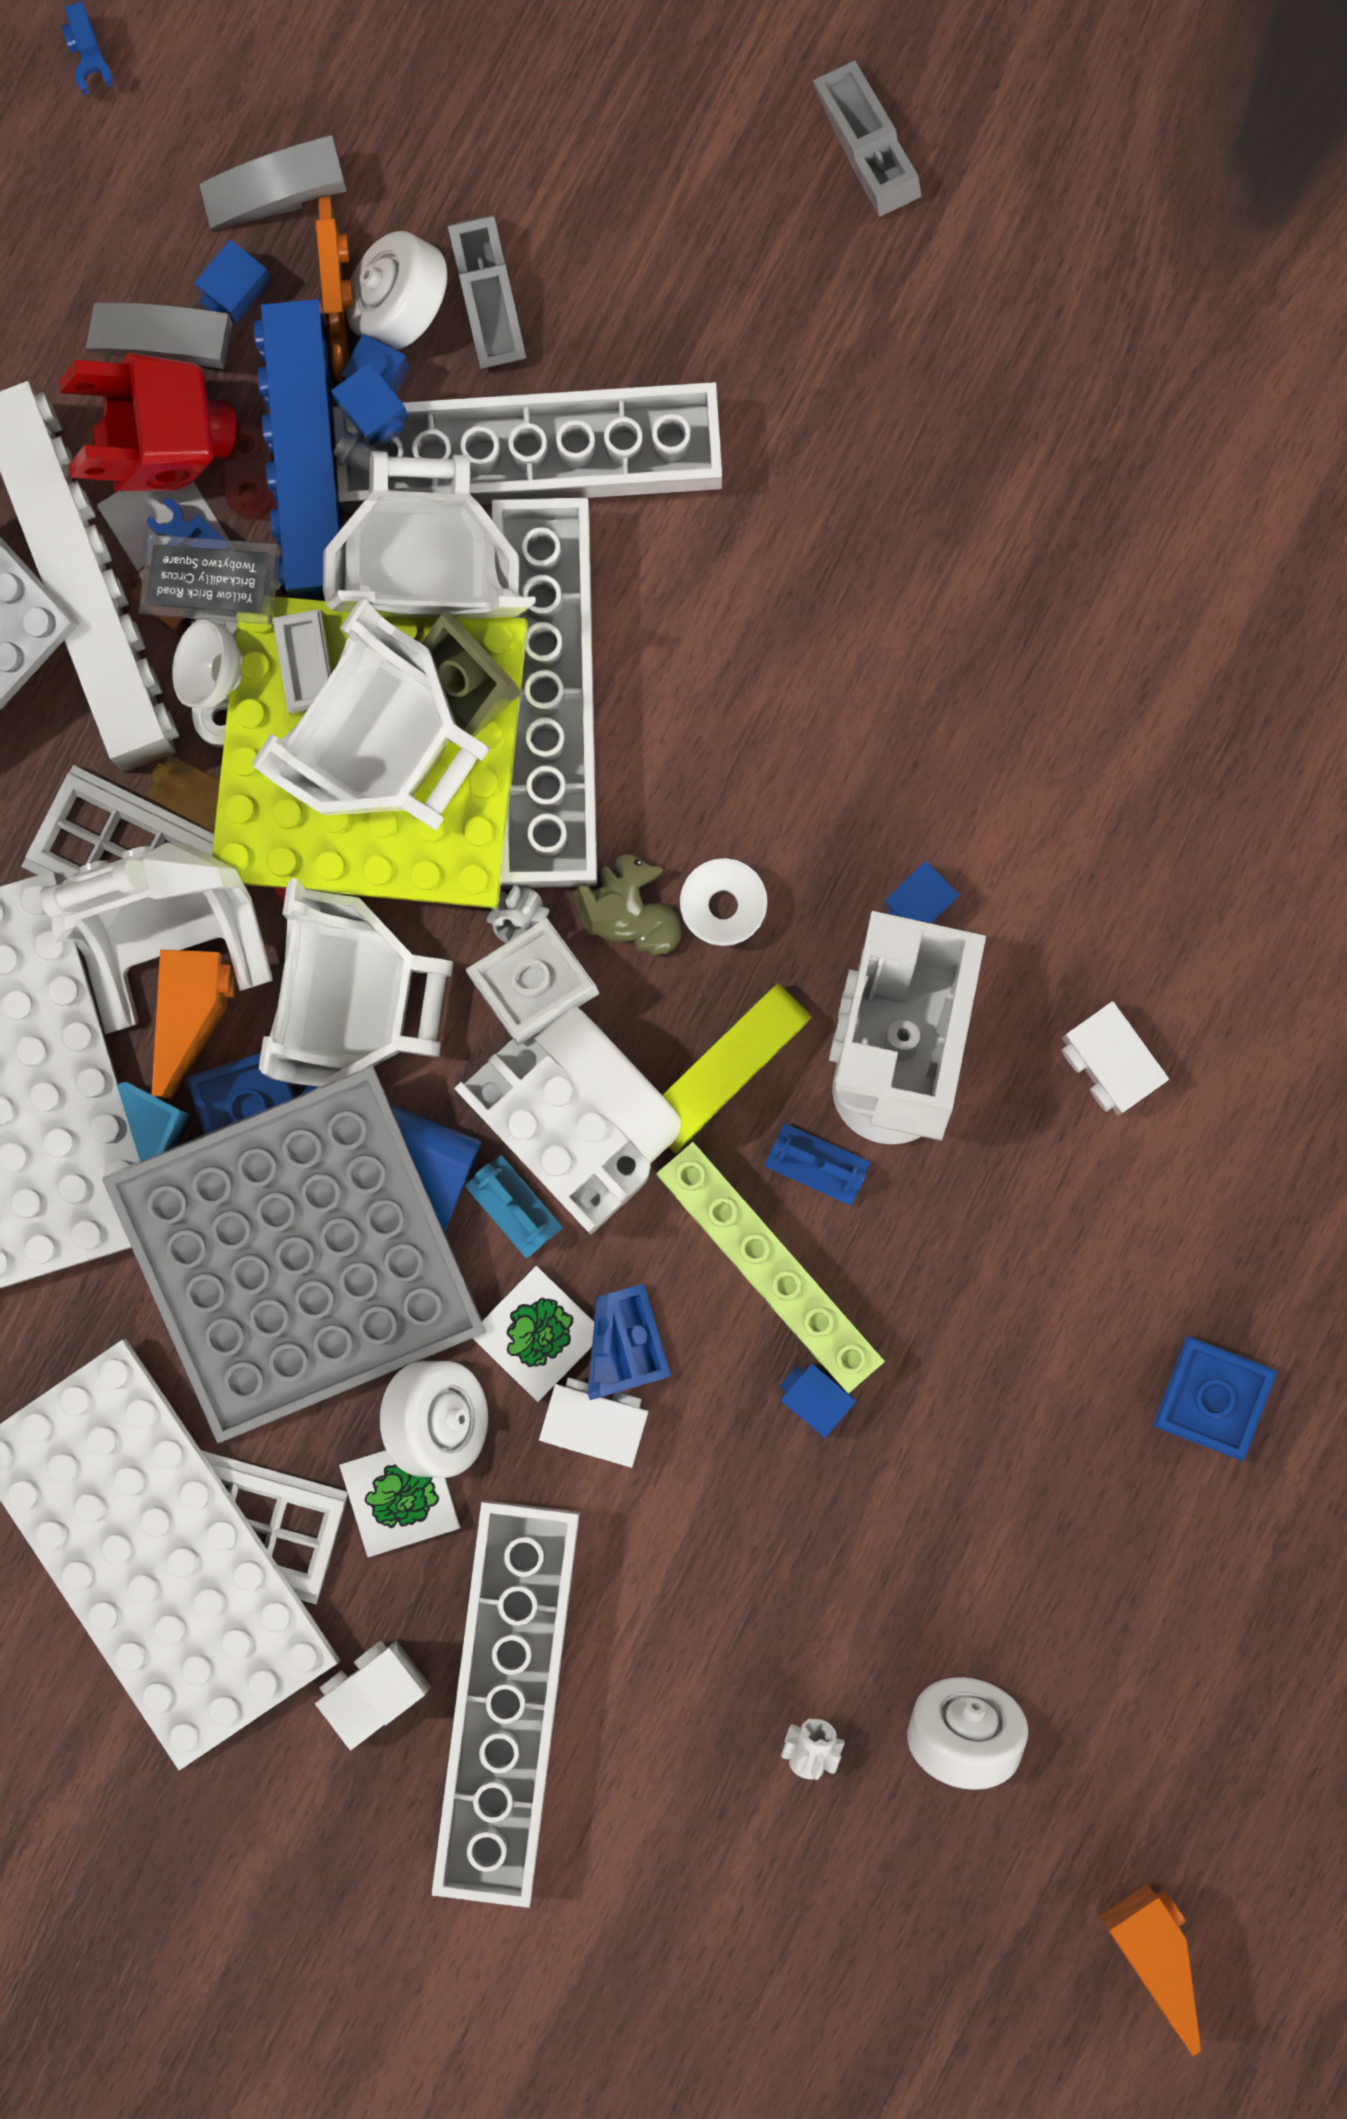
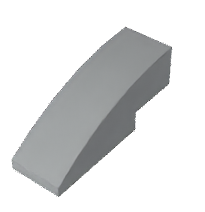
(868, 138)
(273, 184)
(487, 291)
(160, 332)

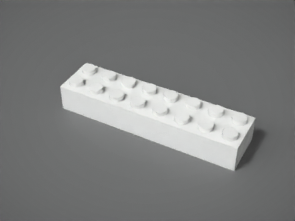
(557, 444)
(73, 569)
(553, 772)
(505, 1703)

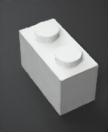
(1113, 1060)
(594, 1426)

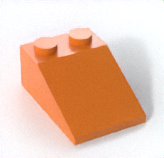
(189, 1008)
(1151, 1940)

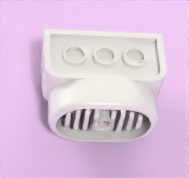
(904, 1029)
(575, 1115)

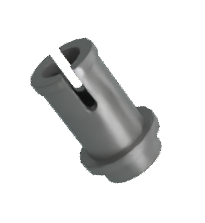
(354, 452)

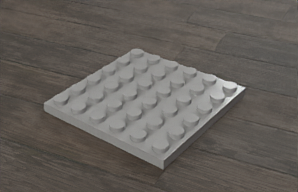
(294, 1254)

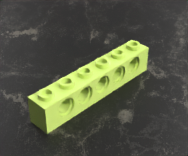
(770, 1268)

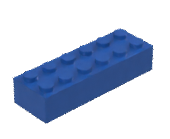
(302, 440)

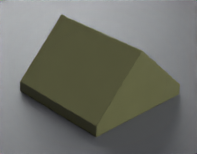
(470, 676)

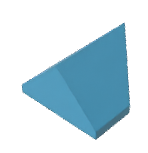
(153, 1122)

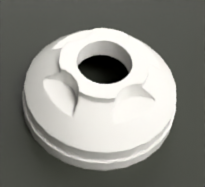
(206, 665)
(730, 877)

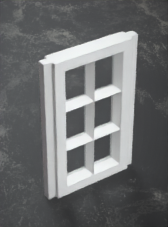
(120, 805)
(294, 1491)

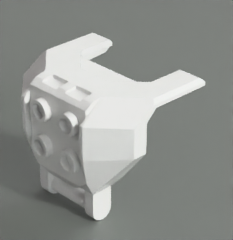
(422, 549)
(373, 730)
(152, 903)
(345, 992)

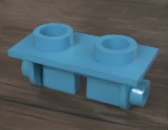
(513, 1206)

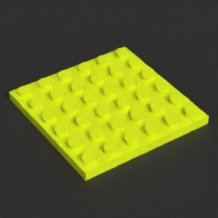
(371, 854)

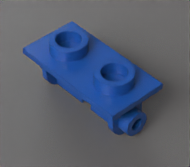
(817, 1164)

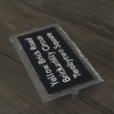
(209, 579)

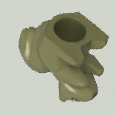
(619, 913)

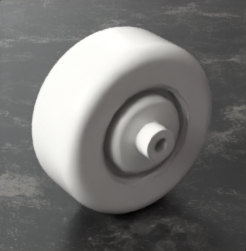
(397, 289)
(434, 1419)
(967, 1733)

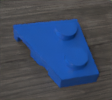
(625, 1344)

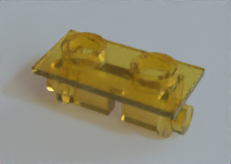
(186, 791)

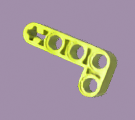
(734, 1061)

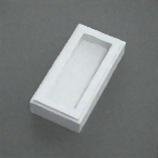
(302, 657)

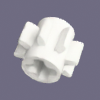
(516, 913)
(812, 1749)

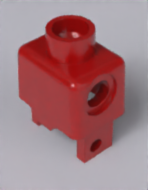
(154, 423)

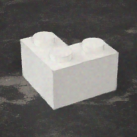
(373, 1694)

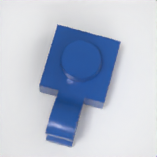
(81, 38)

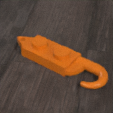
(336, 292)

